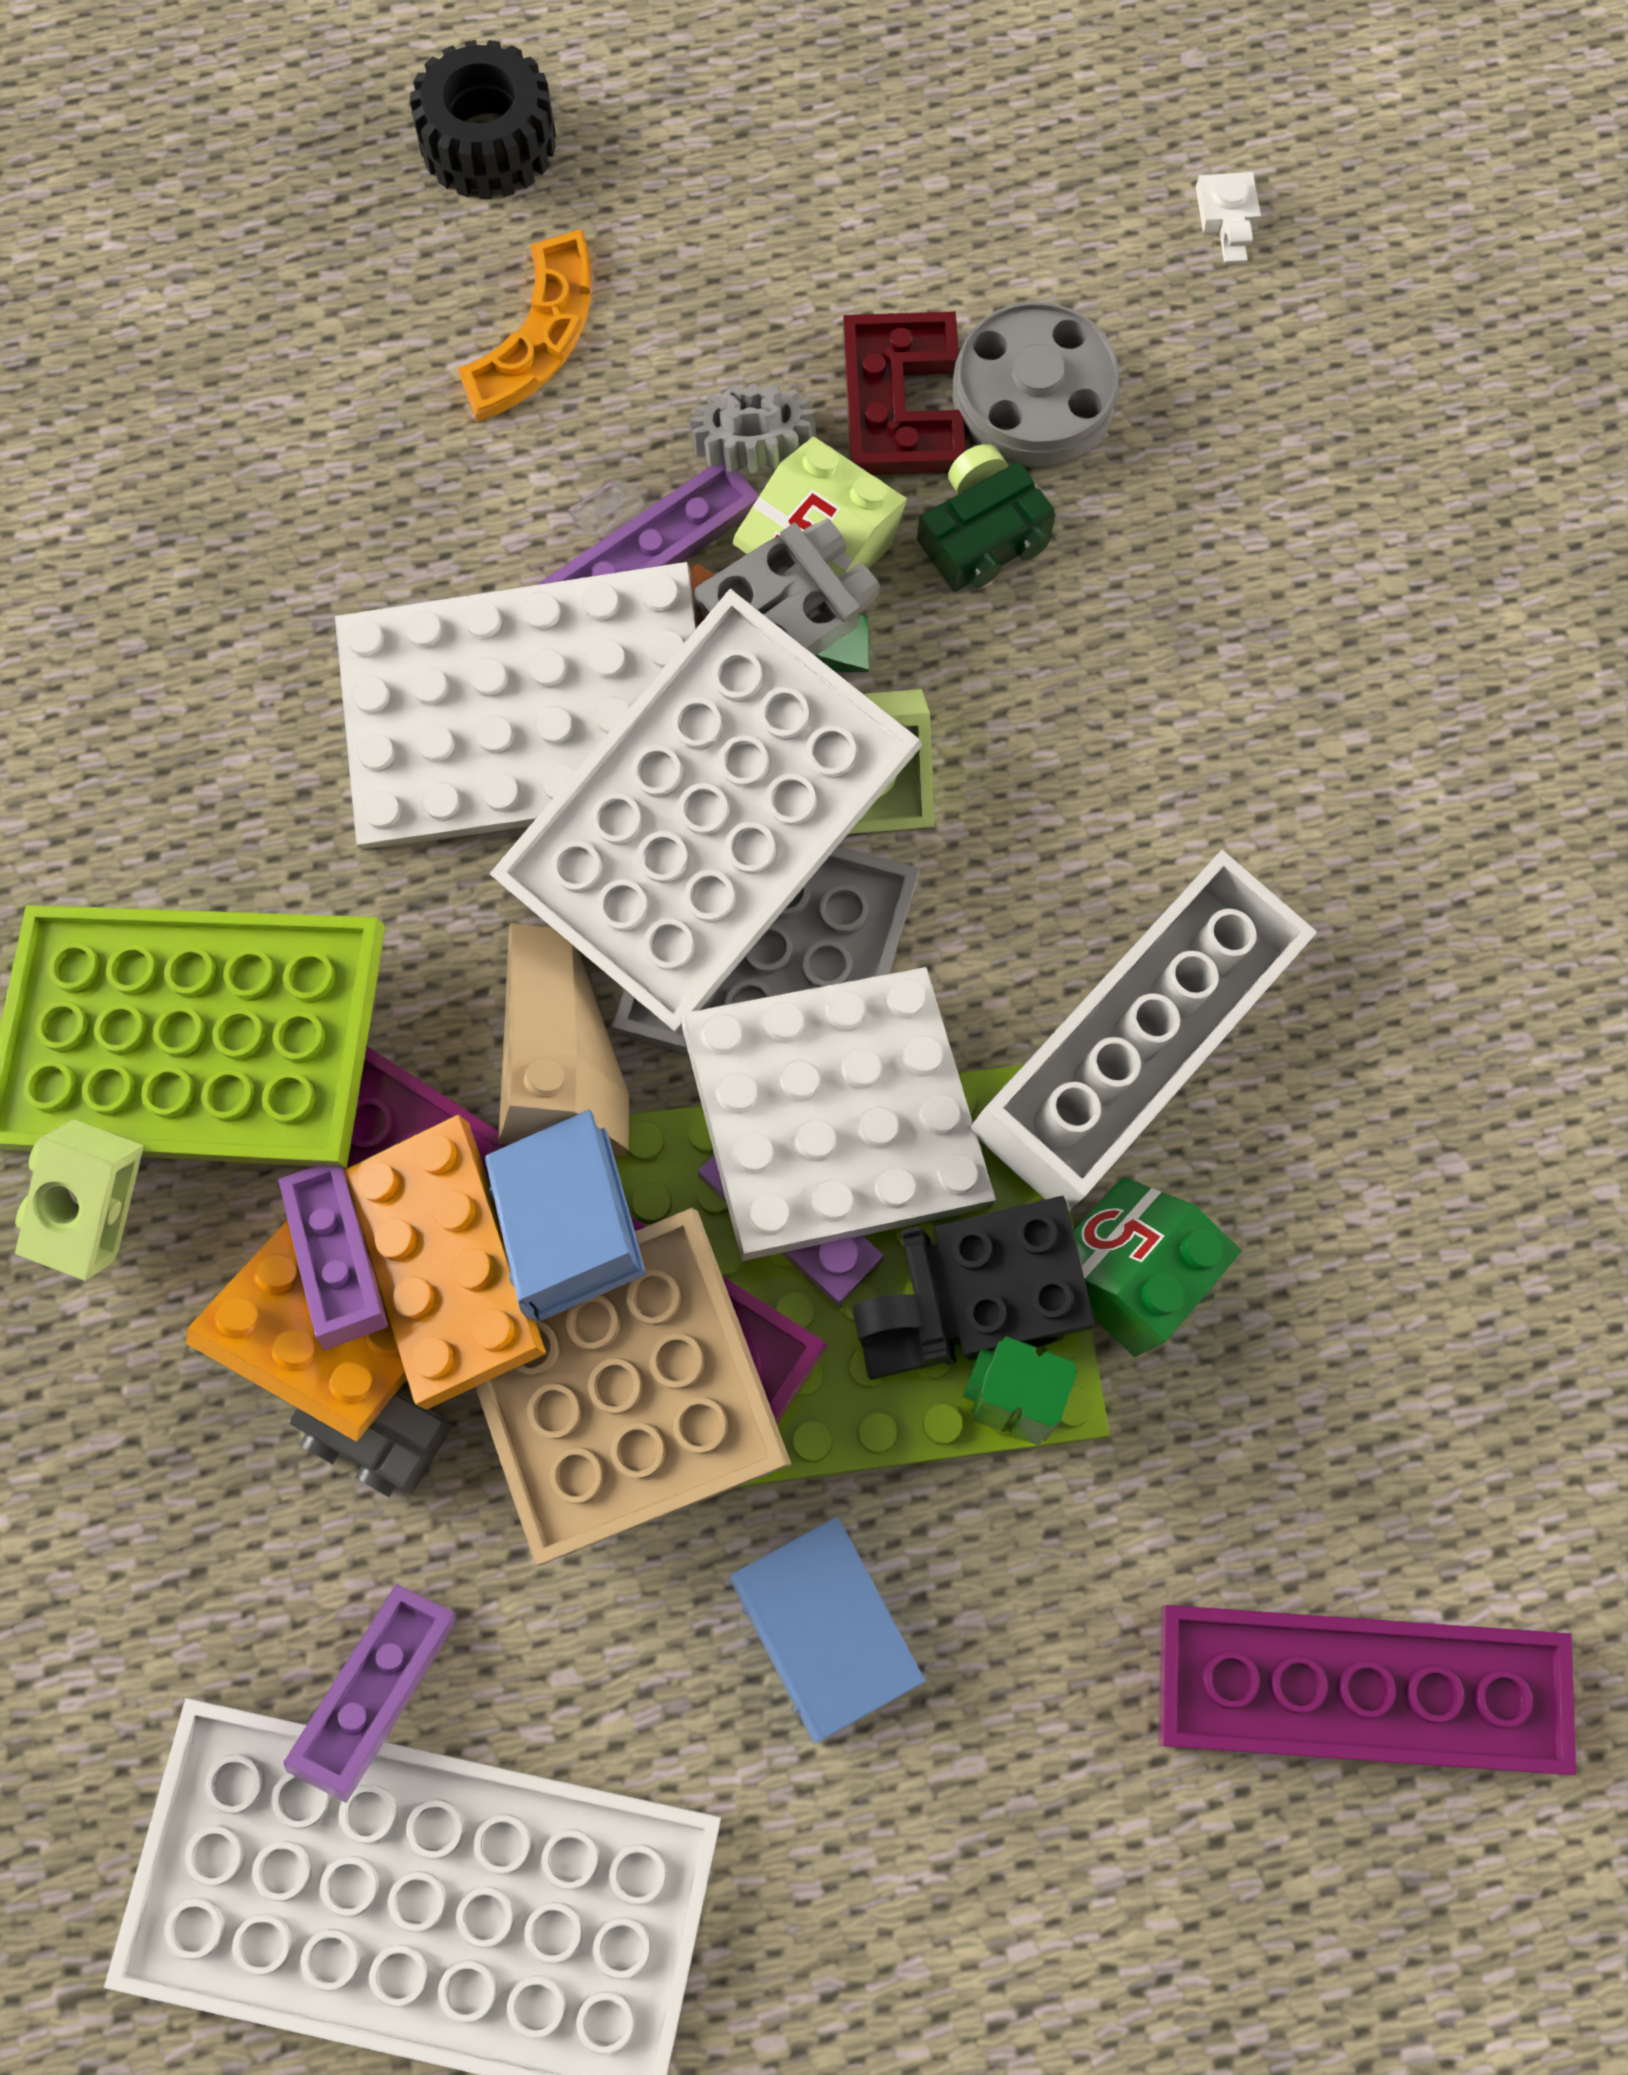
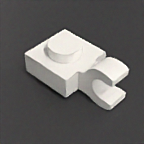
(1231, 207)

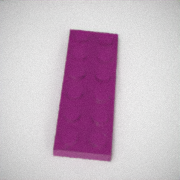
(1367, 1690)

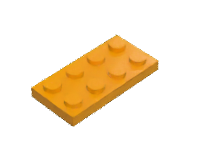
(441, 1263)

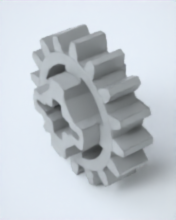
(751, 427)

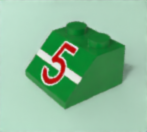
(1148, 1262)

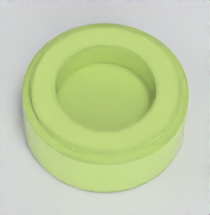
(975, 466)

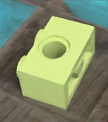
(101, 1175)

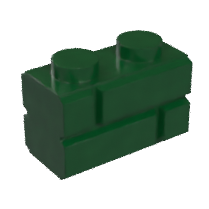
(987, 528)

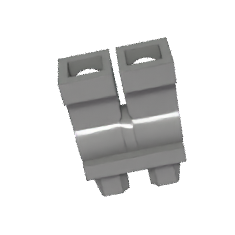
(796, 587)

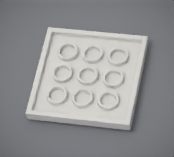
(835, 1113)

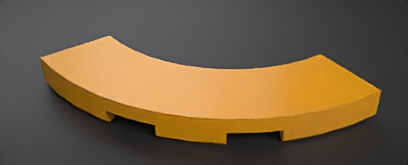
(546, 337)

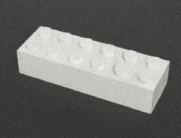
(1142, 1032)

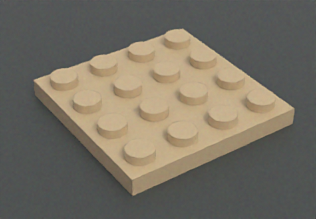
(634, 1402)

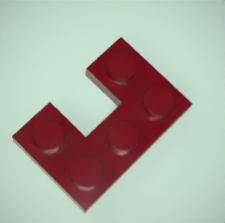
(880, 430)

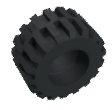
(488, 153)

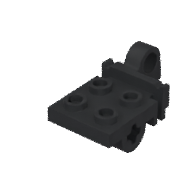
(982, 1282)

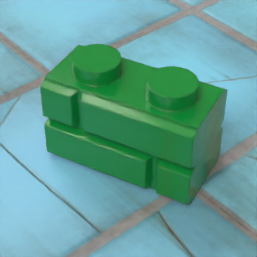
(1020, 1389)

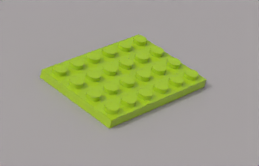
(190, 1031)

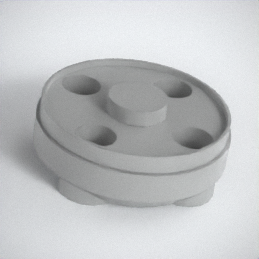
(1036, 383)

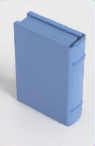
(563, 1217)
(826, 1629)

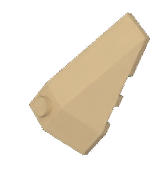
(555, 1043)

